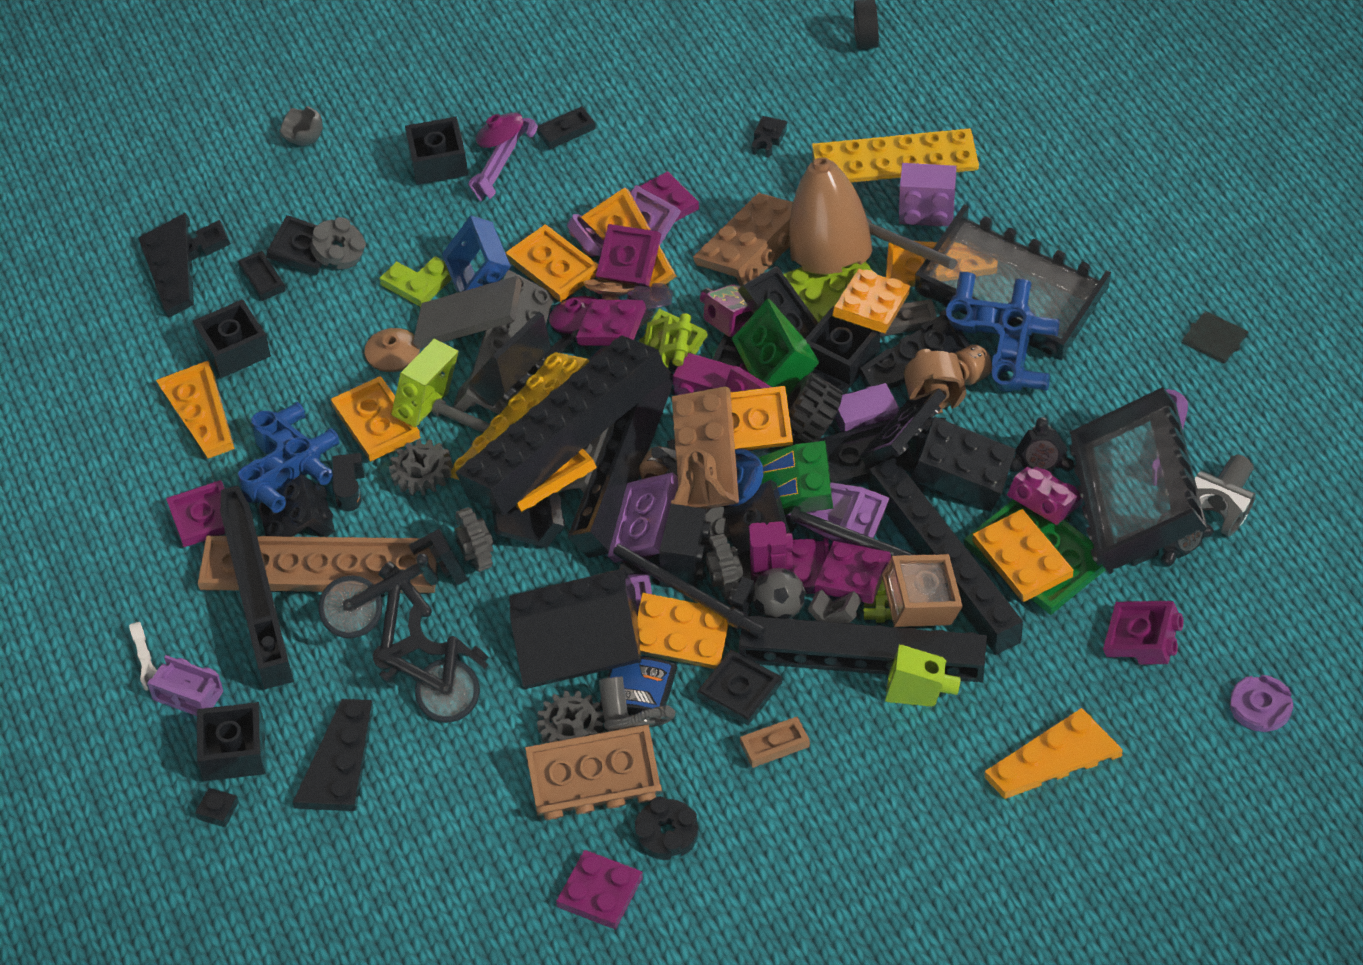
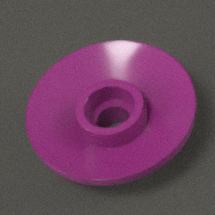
(499, 129)
(569, 314)

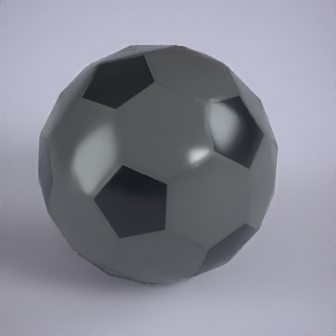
(778, 593)

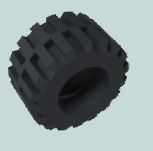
(812, 408)

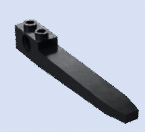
(254, 589)

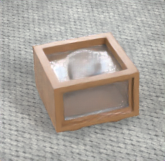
(921, 590)

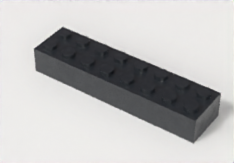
(562, 424)

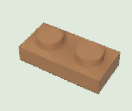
(774, 742)

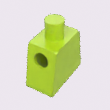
(918, 678)

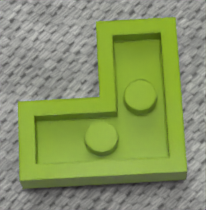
(417, 286)

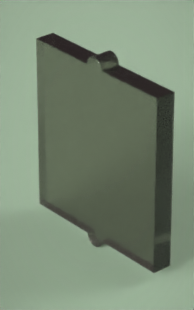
(1215, 337)

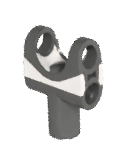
(1226, 492)

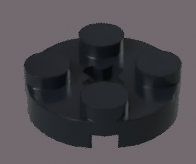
(666, 812)

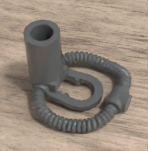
(616, 711)

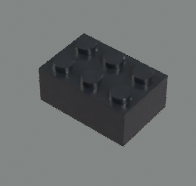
(963, 464)

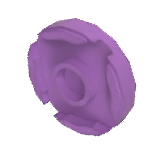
(1261, 703)

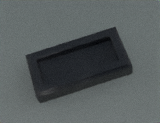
(261, 275)

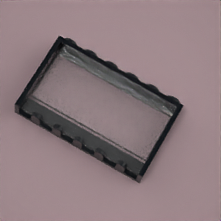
(999, 260)
(1136, 480)

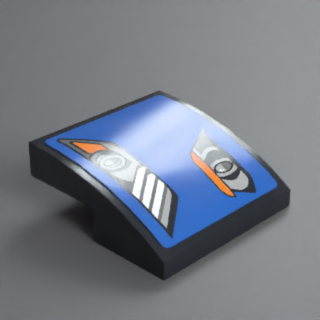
(646, 683)

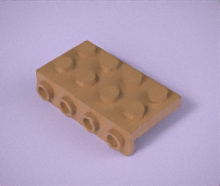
(749, 239)
(593, 772)

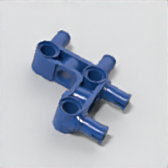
(995, 319)
(288, 458)

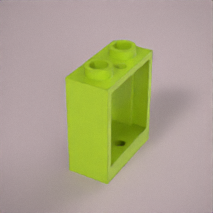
(424, 383)

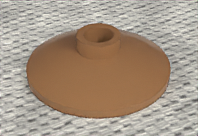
(609, 289)
(391, 349)

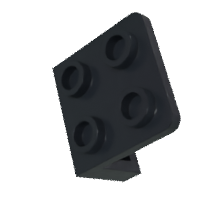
(304, 508)
(533, 525)

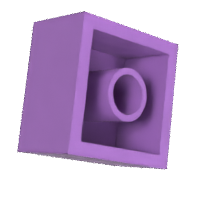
(927, 194)

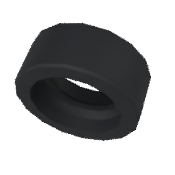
(866, 24)

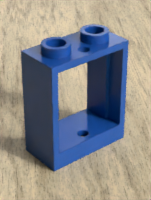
(458, 255)

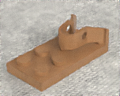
(705, 449)

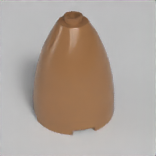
(827, 221)

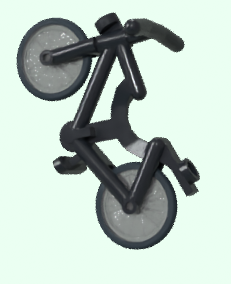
(353, 607)

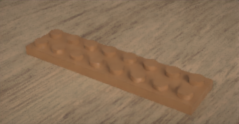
(313, 561)

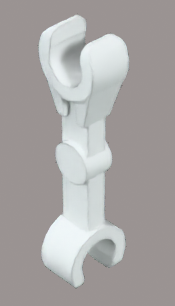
(147, 669)

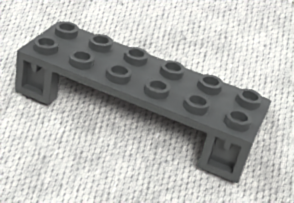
(531, 301)

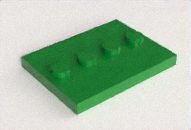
(1069, 543)

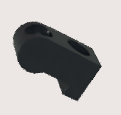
(345, 474)

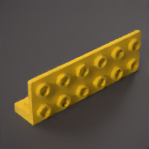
(883, 156)
(552, 374)

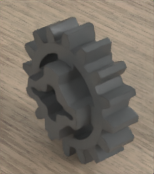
(421, 467)
(473, 539)
(723, 565)
(569, 718)

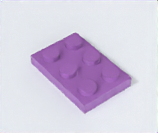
(644, 515)

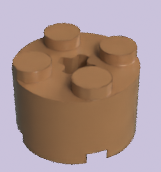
(933, 371)

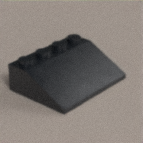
(575, 628)

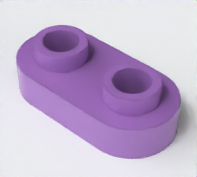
(587, 237)

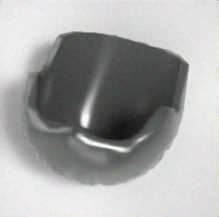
(301, 126)

